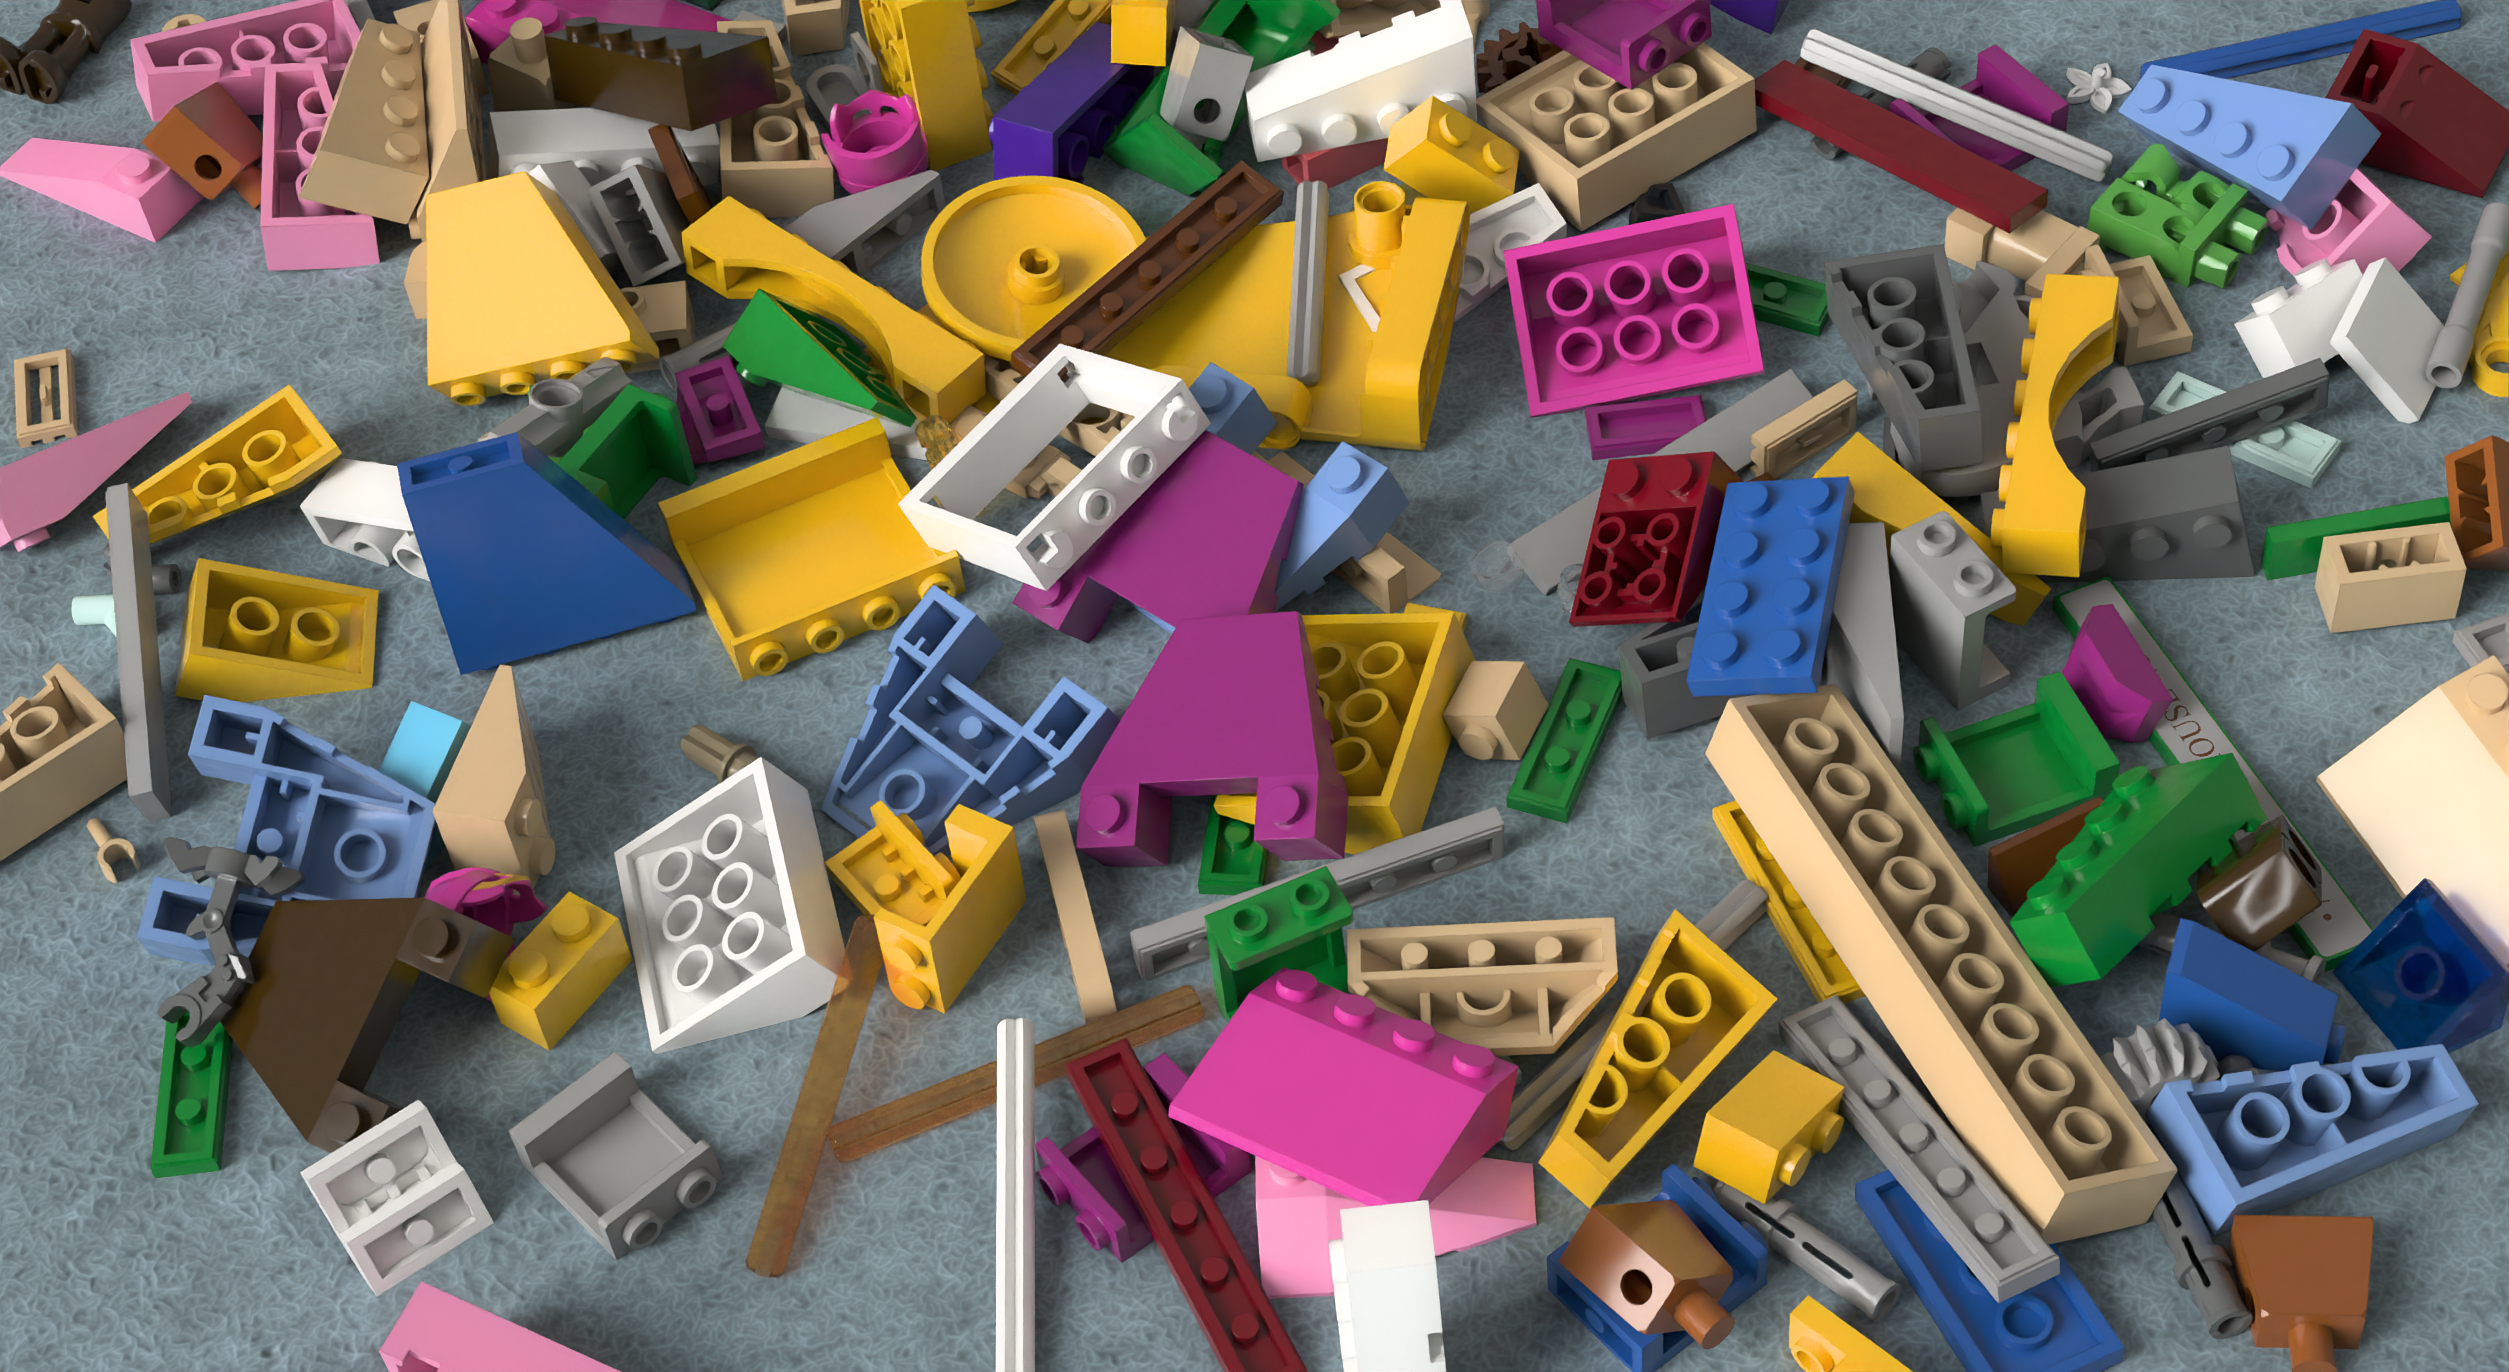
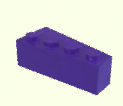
(1067, 111)

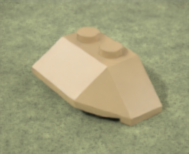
(1489, 983)

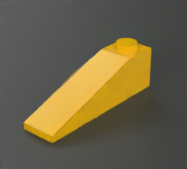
(239, 467)
(1899, 500)

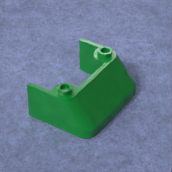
(1261, 27)

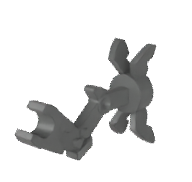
(210, 994)

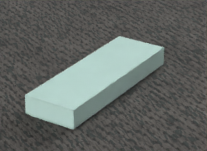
(2286, 450)

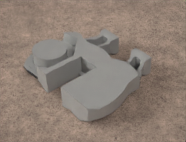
(1994, 335)

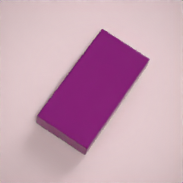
(1641, 425)

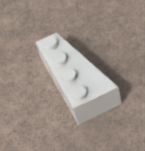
(1362, 84)
(593, 139)
(364, 514)
(1387, 1289)

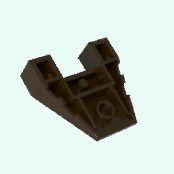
(332, 991)

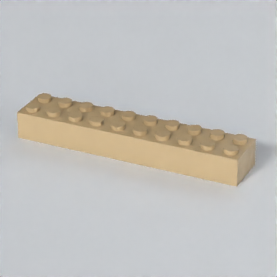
(1940, 965)

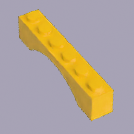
(742, 251)
(2045, 503)

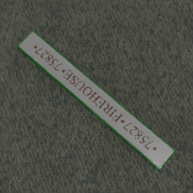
(2193, 733)

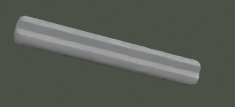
(1308, 282)

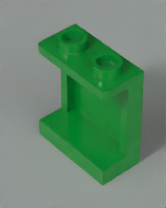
(631, 450)
(2017, 764)
(1282, 927)

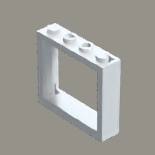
(1020, 428)

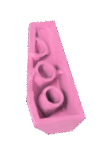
(106, 181)
(2356, 225)
(57, 479)
(1301, 1216)

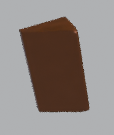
(2031, 854)

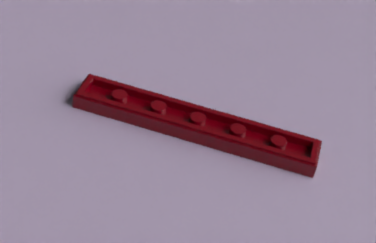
(1899, 146)
(1181, 1213)

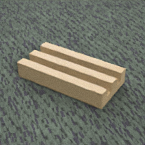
(48, 428)
(1805, 431)

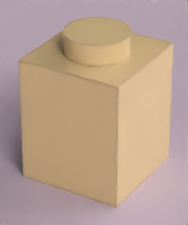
(1495, 710)

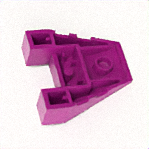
(1187, 548)
(1219, 715)

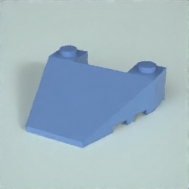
(1339, 510)
(945, 746)
(306, 805)

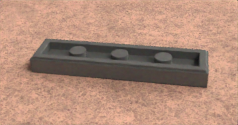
(2219, 419)

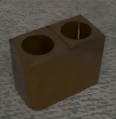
(2261, 885)

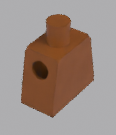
(211, 145)
(2480, 502)
(1653, 1269)
(2304, 1283)

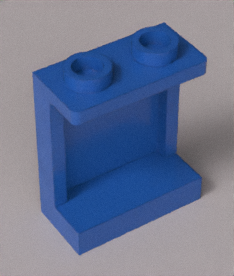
(1736, 1242)

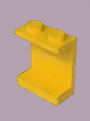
(938, 960)

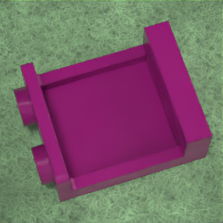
(1625, 36)
(2007, 84)
(1093, 1188)

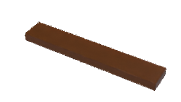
(1156, 269)

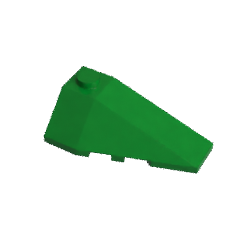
(811, 358)

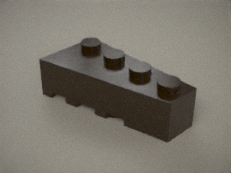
(660, 72)

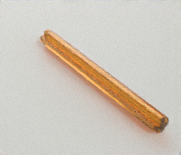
(979, 1086)
(816, 1102)

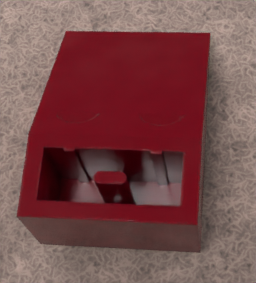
(2427, 114)
(1651, 539)

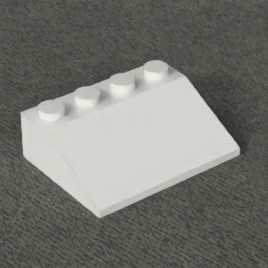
(731, 911)

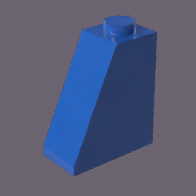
(2248, 1003)

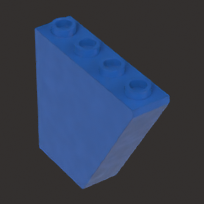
(530, 555)

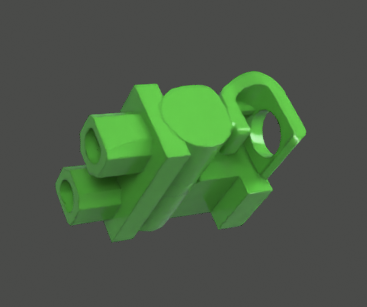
(2181, 224)

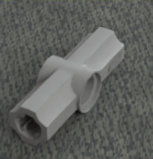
(565, 408)

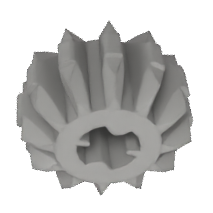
(2156, 1057)

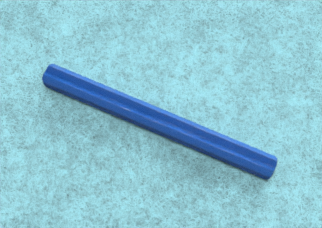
(2315, 41)

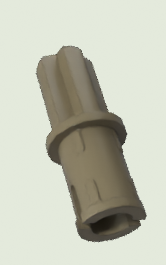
(717, 752)

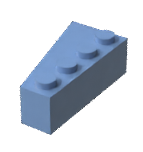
(2272, 141)
(2294, 1132)

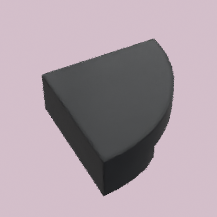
(1657, 203)

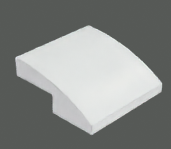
(397, 1197)

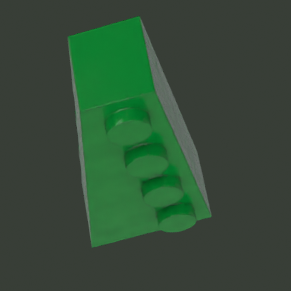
(2132, 864)

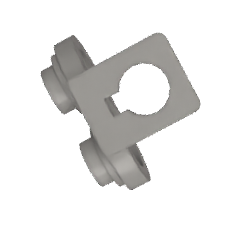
(842, 83)

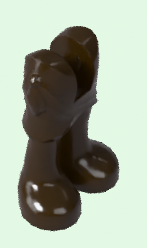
(73, 26)

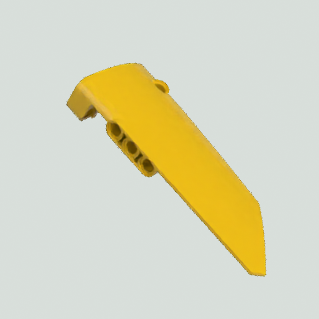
(1371, 383)

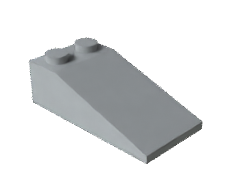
(1863, 639)

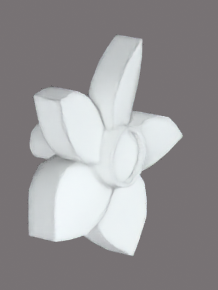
(2098, 88)

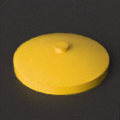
(1019, 255)

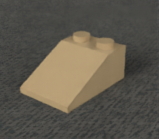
(495, 795)

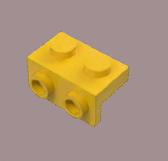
(893, 869)

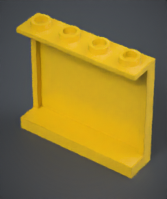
(806, 550)

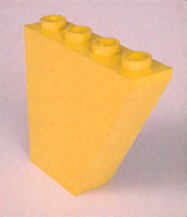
(518, 293)

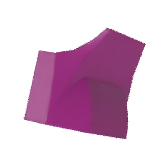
(716, 412)
(2115, 678)

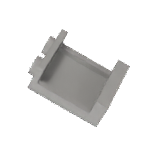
(1940, 607)
(615, 1158)

